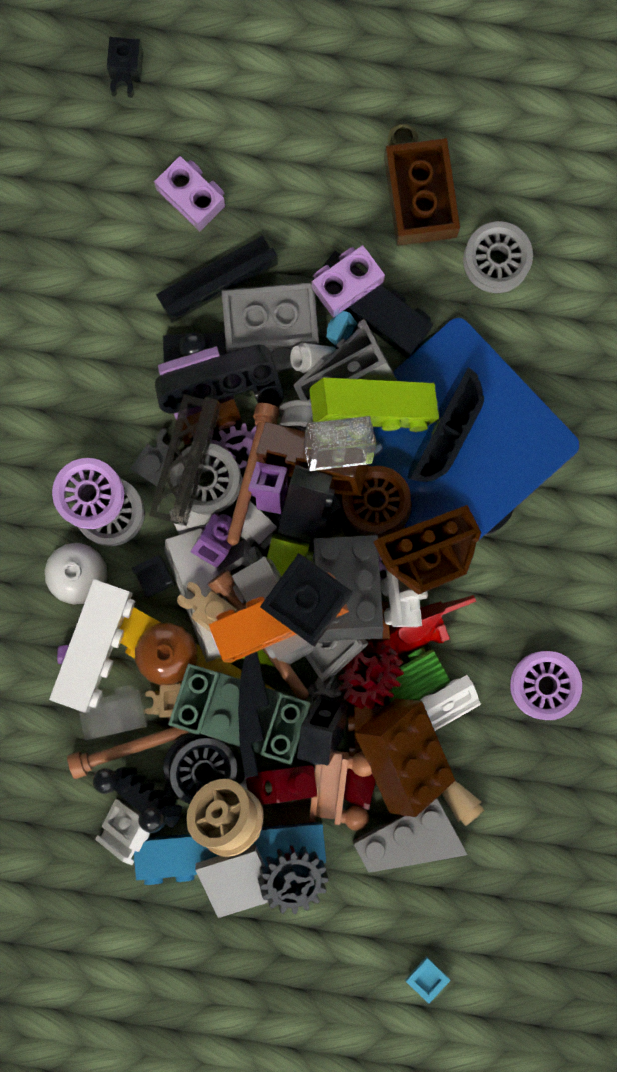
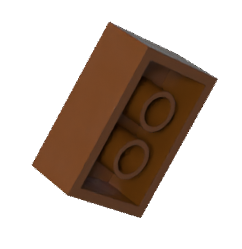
(421, 191)
(405, 757)

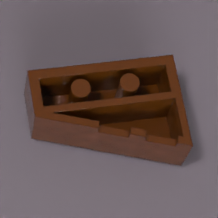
(286, 449)

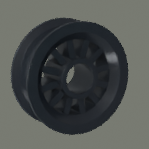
(179, 752)

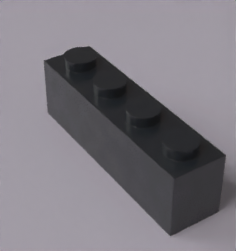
(386, 314)

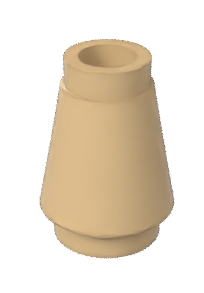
(462, 803)

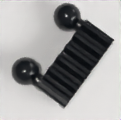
(154, 808)

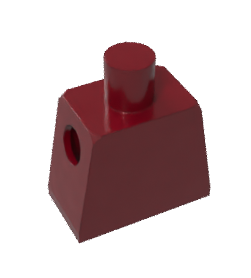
(286, 784)

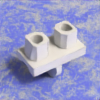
(404, 603)

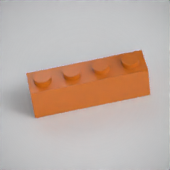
(249, 630)

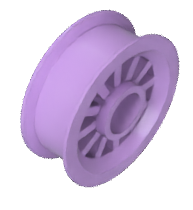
(80, 466)
(573, 679)

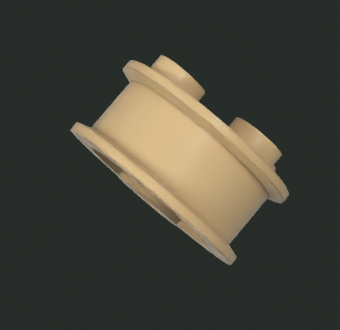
(225, 817)

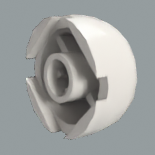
(72, 571)

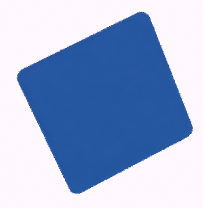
(508, 449)

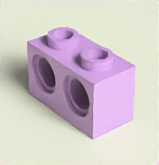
(185, 197)
(352, 286)

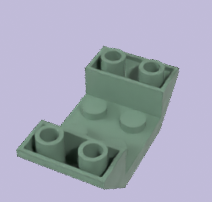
(210, 707)

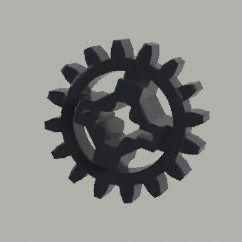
(293, 879)

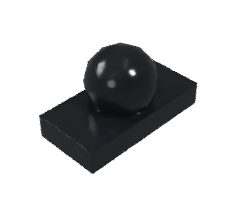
(186, 344)

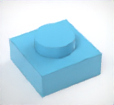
(341, 327)
(427, 980)

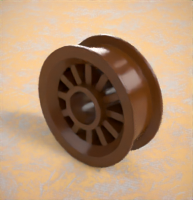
(401, 515)

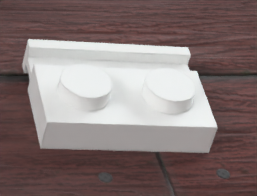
(451, 702)
(122, 832)

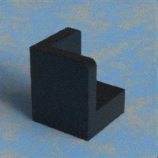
(153, 576)

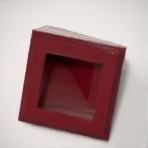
(359, 789)

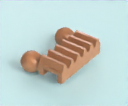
(331, 788)

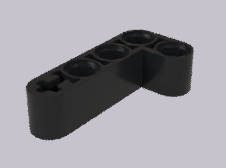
(222, 378)

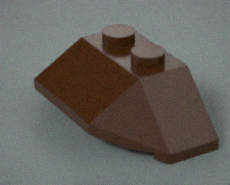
(431, 550)

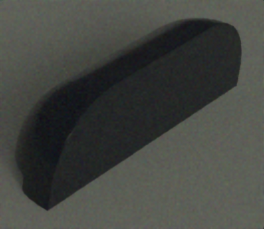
(451, 429)

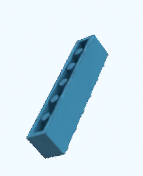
(178, 854)

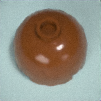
(165, 653)

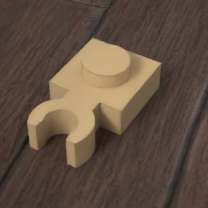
(205, 607)
(163, 700)

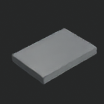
(270, 316)

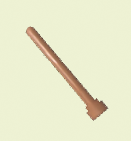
(263, 413)
(223, 586)
(81, 763)

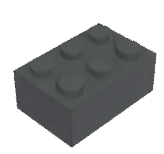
(356, 566)

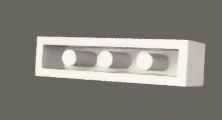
(190, 568)
(91, 647)

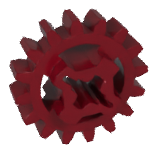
(371, 676)

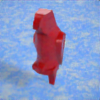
(432, 629)

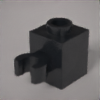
(124, 63)

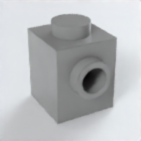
(240, 557)

